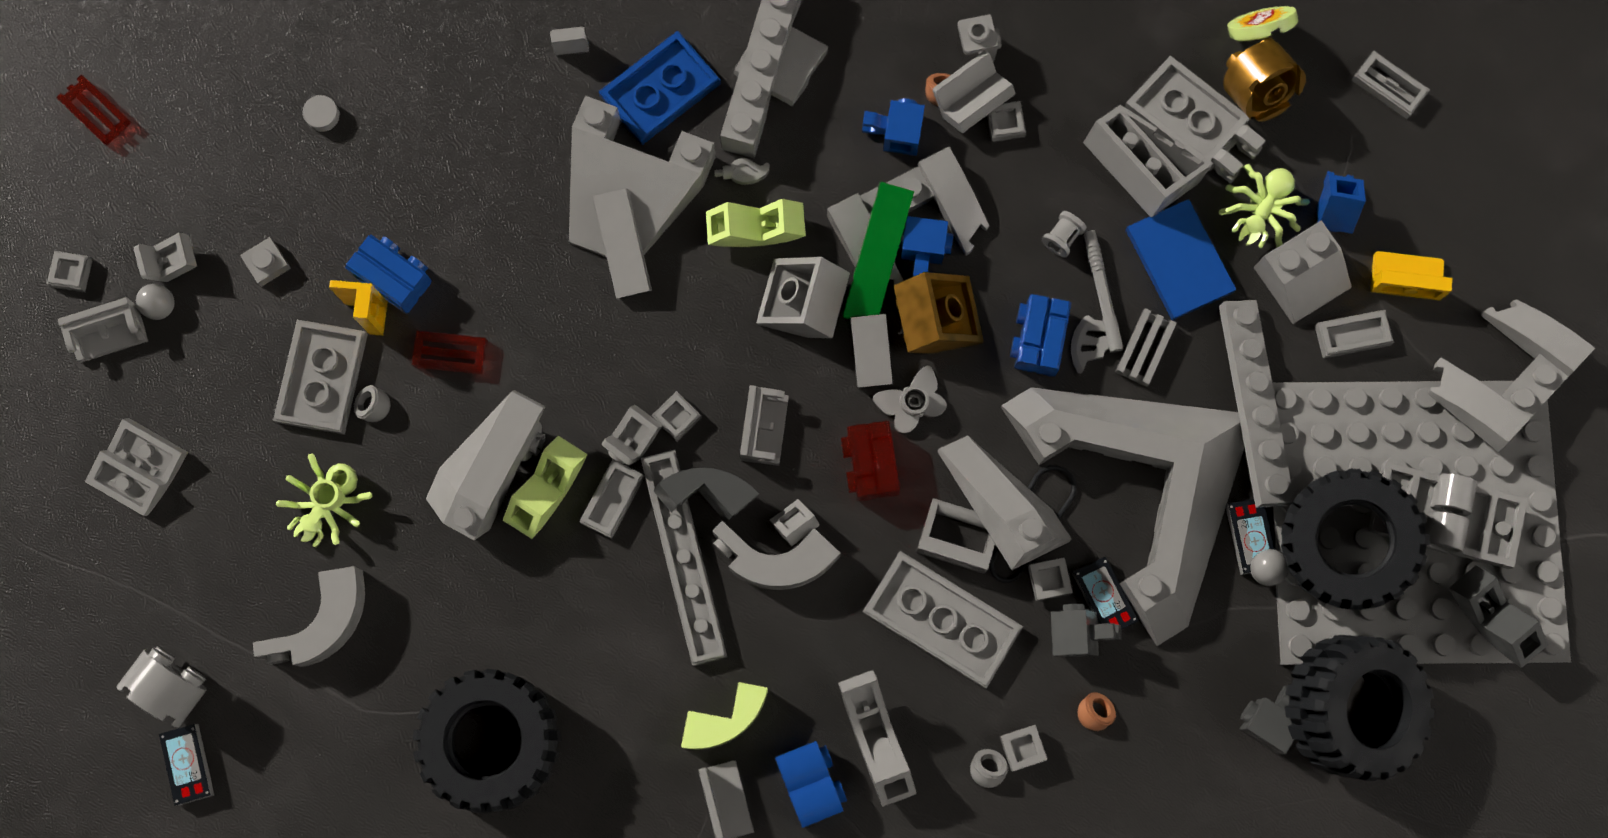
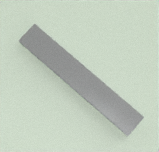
(685, 566)

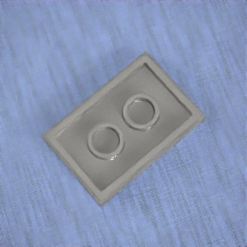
(320, 377)

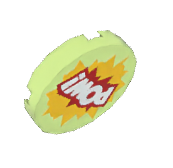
(1262, 22)

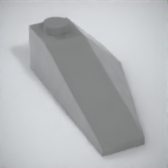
(480, 471)

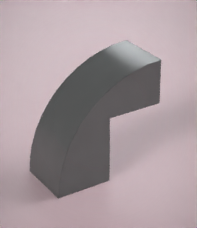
(720, 488)
(1502, 624)

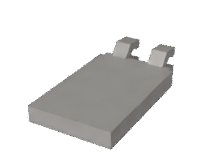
(1196, 116)

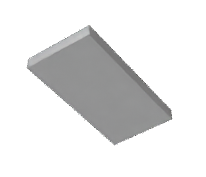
(942, 619)

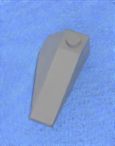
(1009, 510)

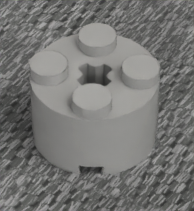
(162, 686)

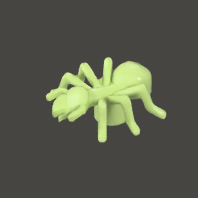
(1265, 204)
(326, 496)

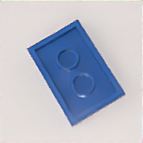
(660, 87)
(1180, 259)

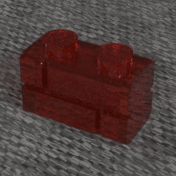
(872, 461)

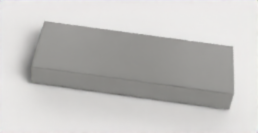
(622, 243)

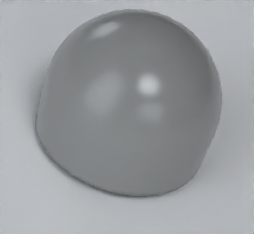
(155, 301)
(378, 407)
(1269, 567)
(984, 777)

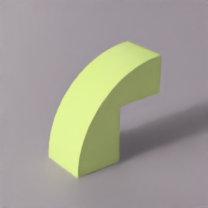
(751, 226)
(543, 492)
(710, 731)

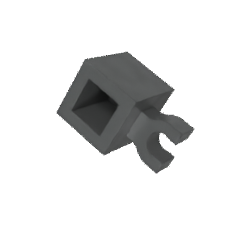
(1077, 632)
(1268, 724)

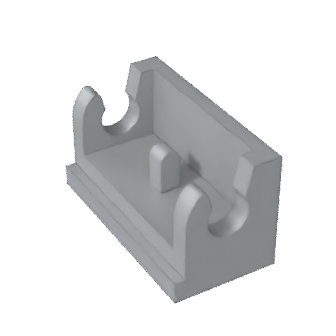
(103, 329)
(764, 425)

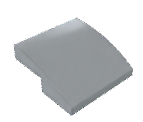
(798, 62)
(136, 467)

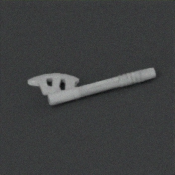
(1109, 323)

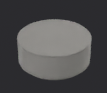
(321, 113)

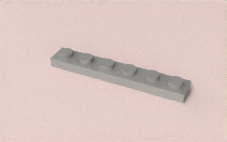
(1256, 404)

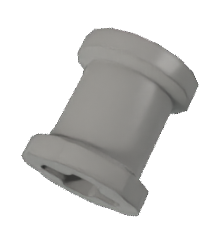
(1064, 234)

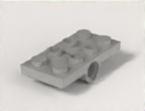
(1461, 515)

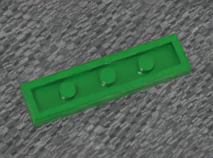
(878, 251)

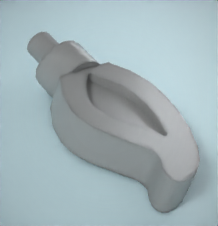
(743, 171)

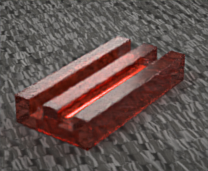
(76, 92)
(478, 356)

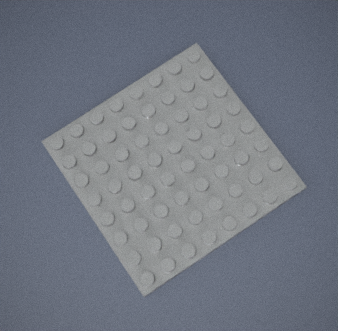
(1398, 422)

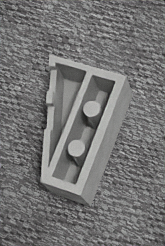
(1143, 160)

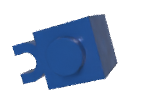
(900, 127)
(1341, 202)
(925, 242)

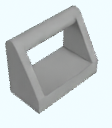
(950, 552)

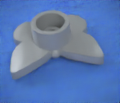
(912, 401)

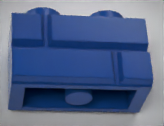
(391, 274)
(1042, 335)

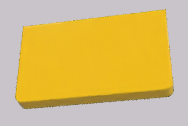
(1409, 276)
(368, 304)

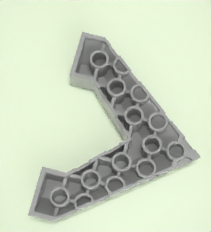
(1200, 460)

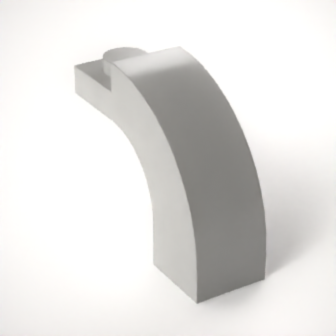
(779, 571)
(336, 621)
(877, 738)

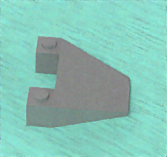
(655, 186)

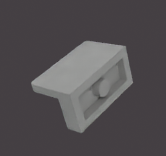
(972, 92)
(726, 800)

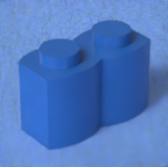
(810, 783)

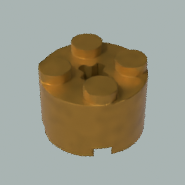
(1263, 79)

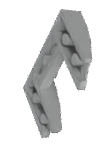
(934, 179)
(1500, 417)

